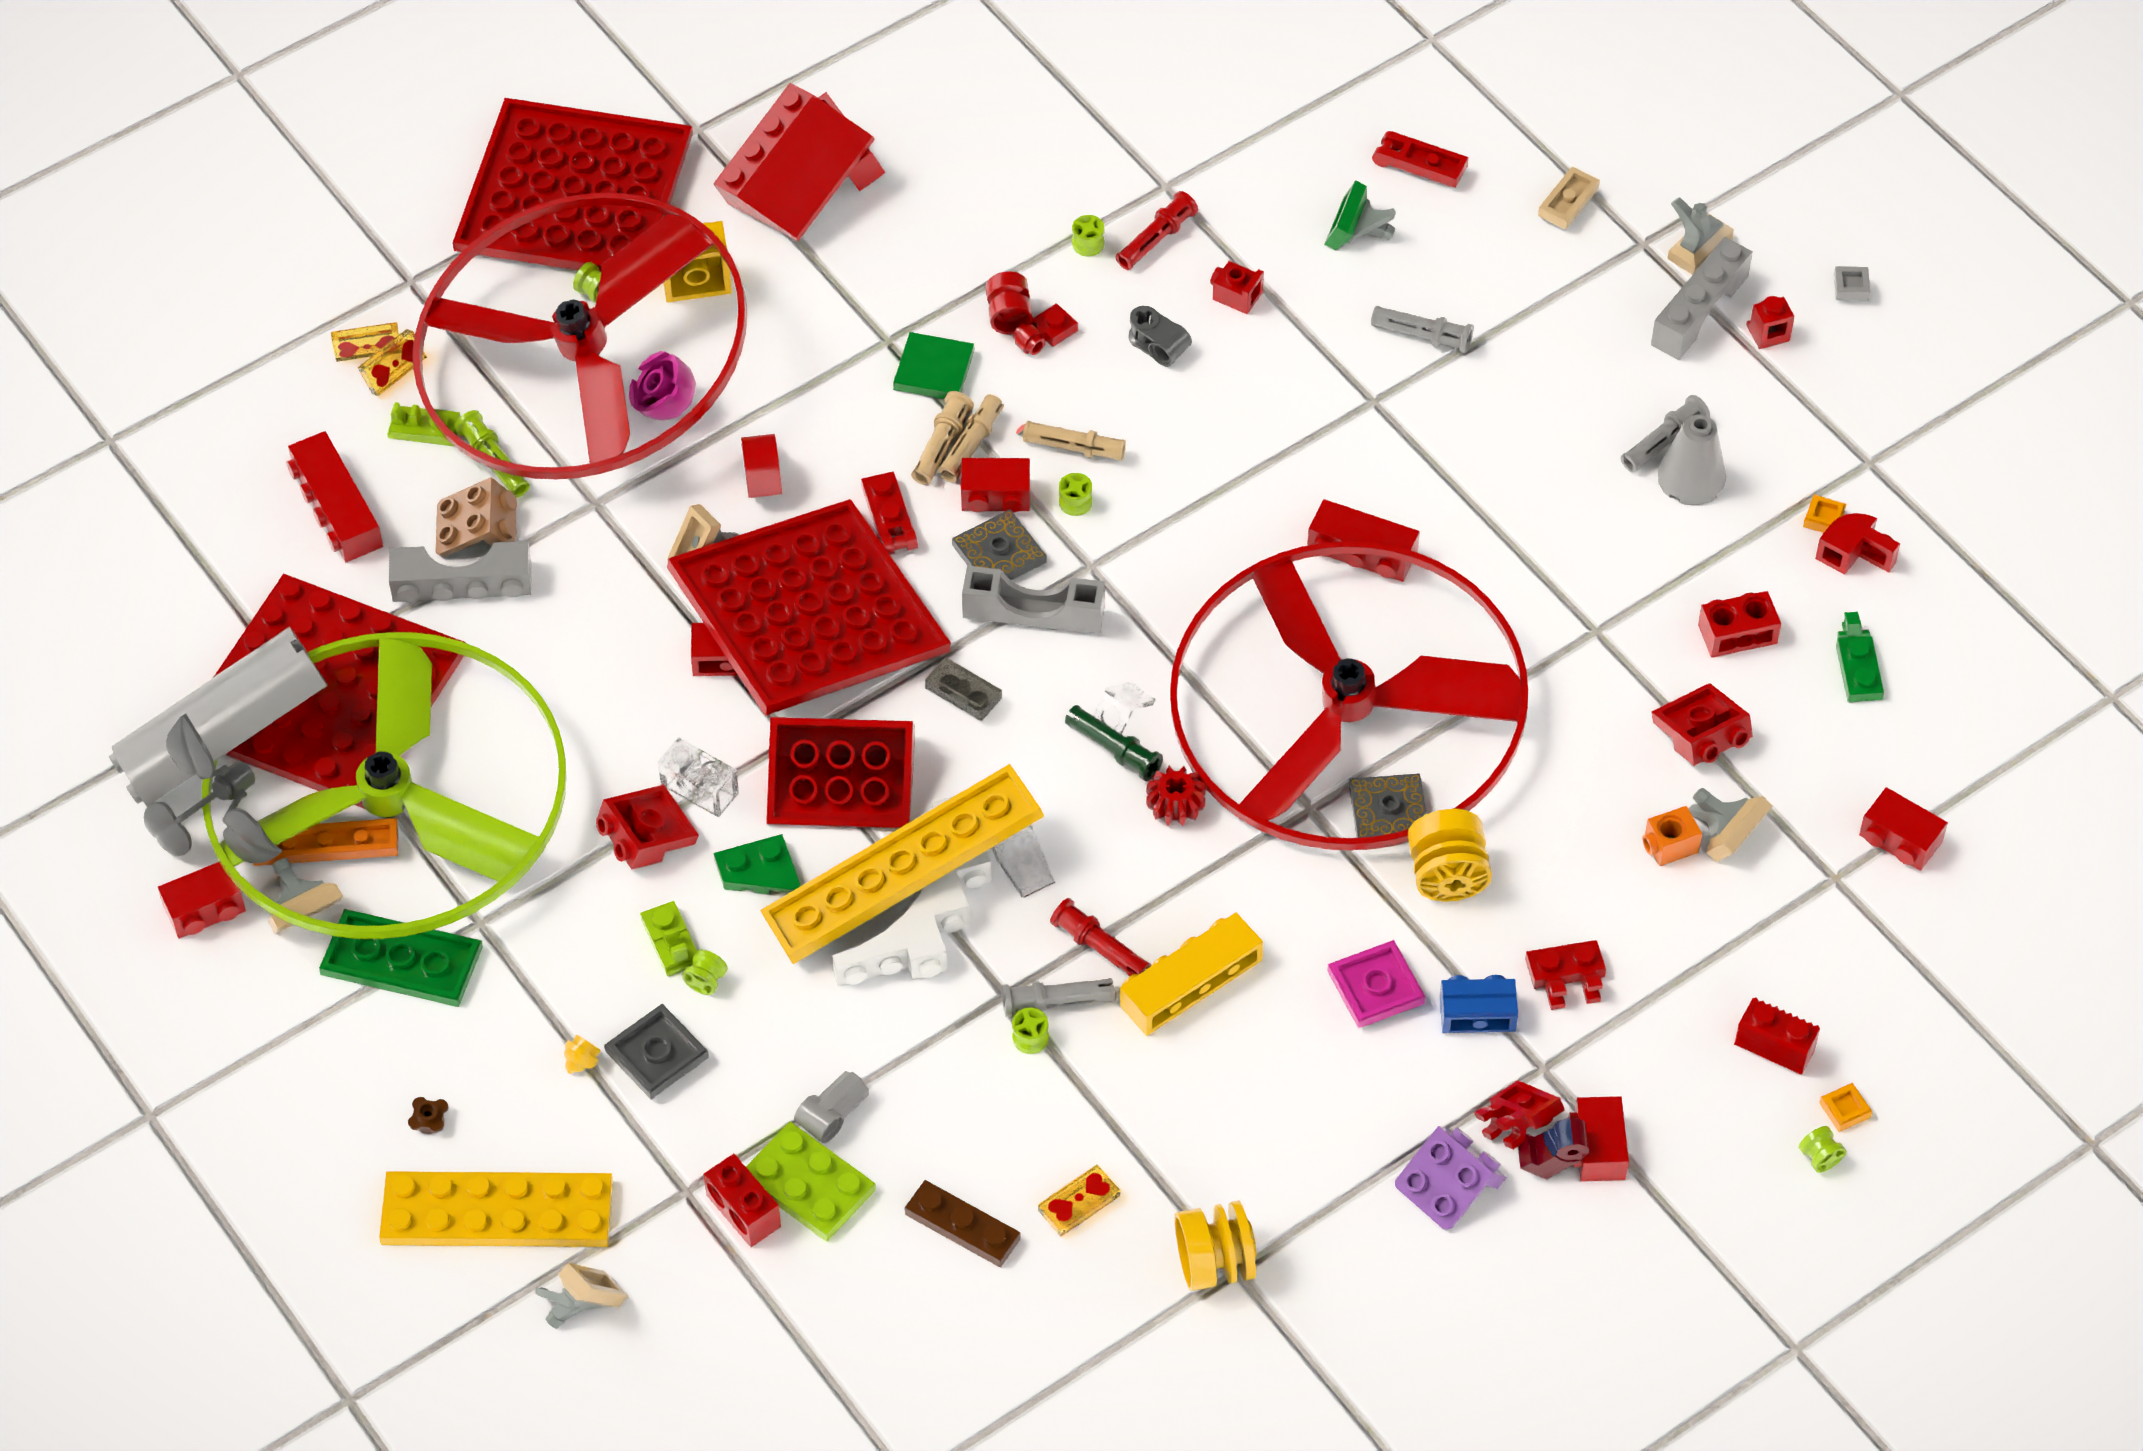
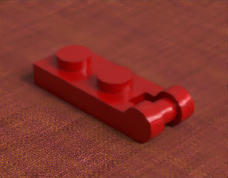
(1420, 158)
(889, 512)

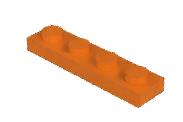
(341, 842)

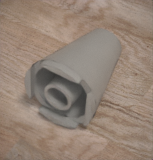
(1694, 463)

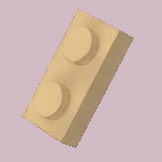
(1568, 197)

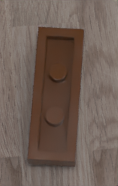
(962, 1223)

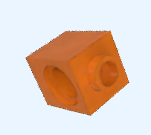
(1677, 824)

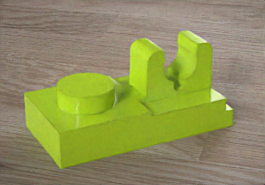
(417, 426)
(669, 937)

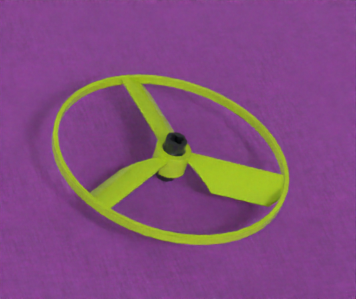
(387, 789)

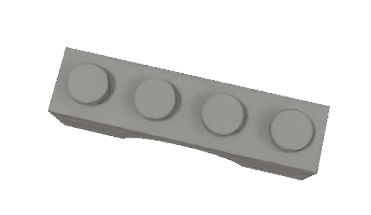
(1684, 315)
(501, 572)
(995, 598)

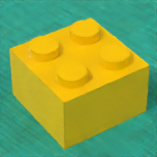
(703, 276)

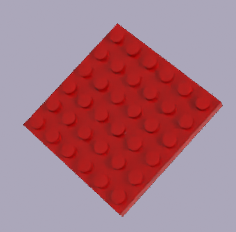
(562, 152)
(808, 606)
(335, 728)

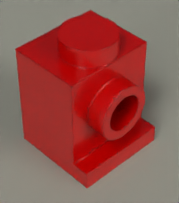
(1237, 286)
(1771, 312)

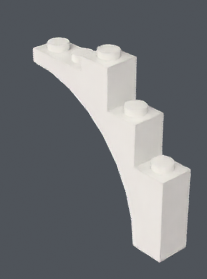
(915, 937)

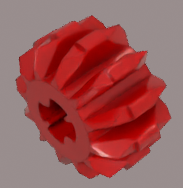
(1175, 795)

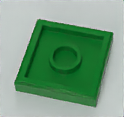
(933, 365)

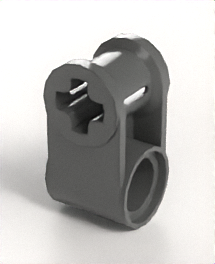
(1159, 339)

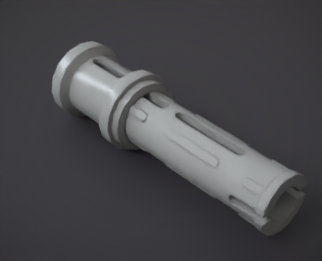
(1438, 335)
(1664, 434)
(1047, 996)

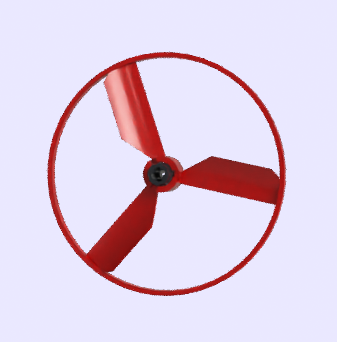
(581, 330)
(1350, 689)

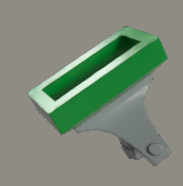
(1358, 218)

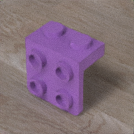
(1448, 1176)

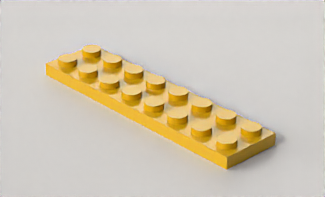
(901, 863)

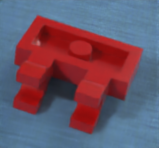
(1564, 965)
(1518, 1108)

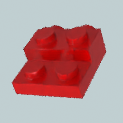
(1704, 724)
(645, 826)

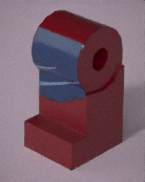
(1555, 1148)

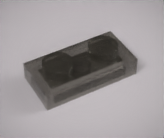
(963, 689)

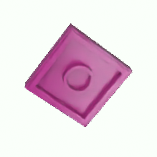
(1376, 984)

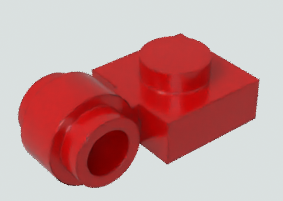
(1049, 326)

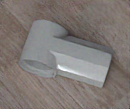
(826, 1113)

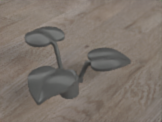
(242, 832)

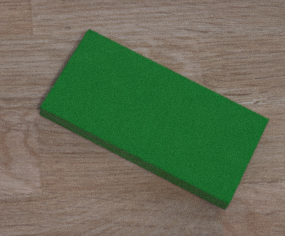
(419, 965)

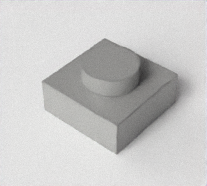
(1851, 283)

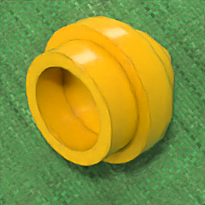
(580, 1055)

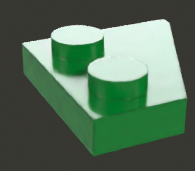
(757, 867)

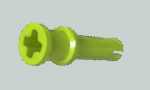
(515, 484)

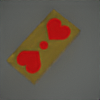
(362, 341)
(389, 363)
(1079, 1200)

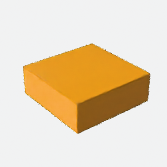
(1822, 513)
(1845, 1107)

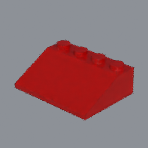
(793, 162)
(840, 772)

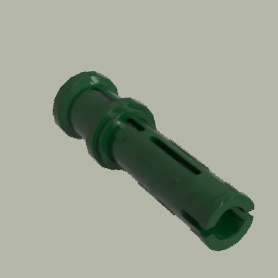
(1125, 749)

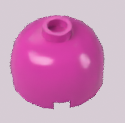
(663, 387)

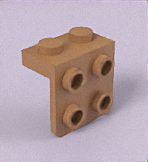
(475, 514)

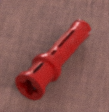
(1166, 222)
(1088, 931)

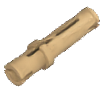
(977, 428)
(1086, 443)

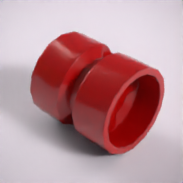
(1008, 302)

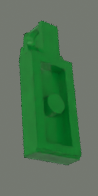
(1858, 661)

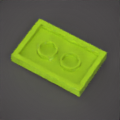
(810, 1181)

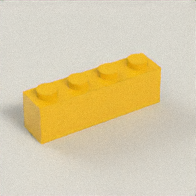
(1190, 973)

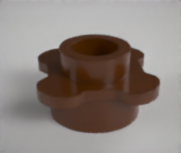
(428, 1124)

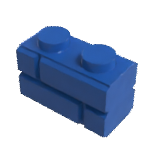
(1478, 1004)

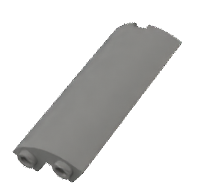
(223, 713)

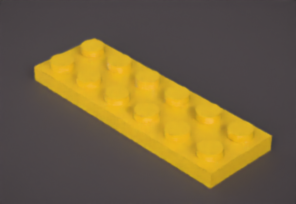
(496, 1209)

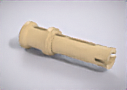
(947, 426)

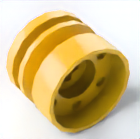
(1449, 855)
(1215, 1245)

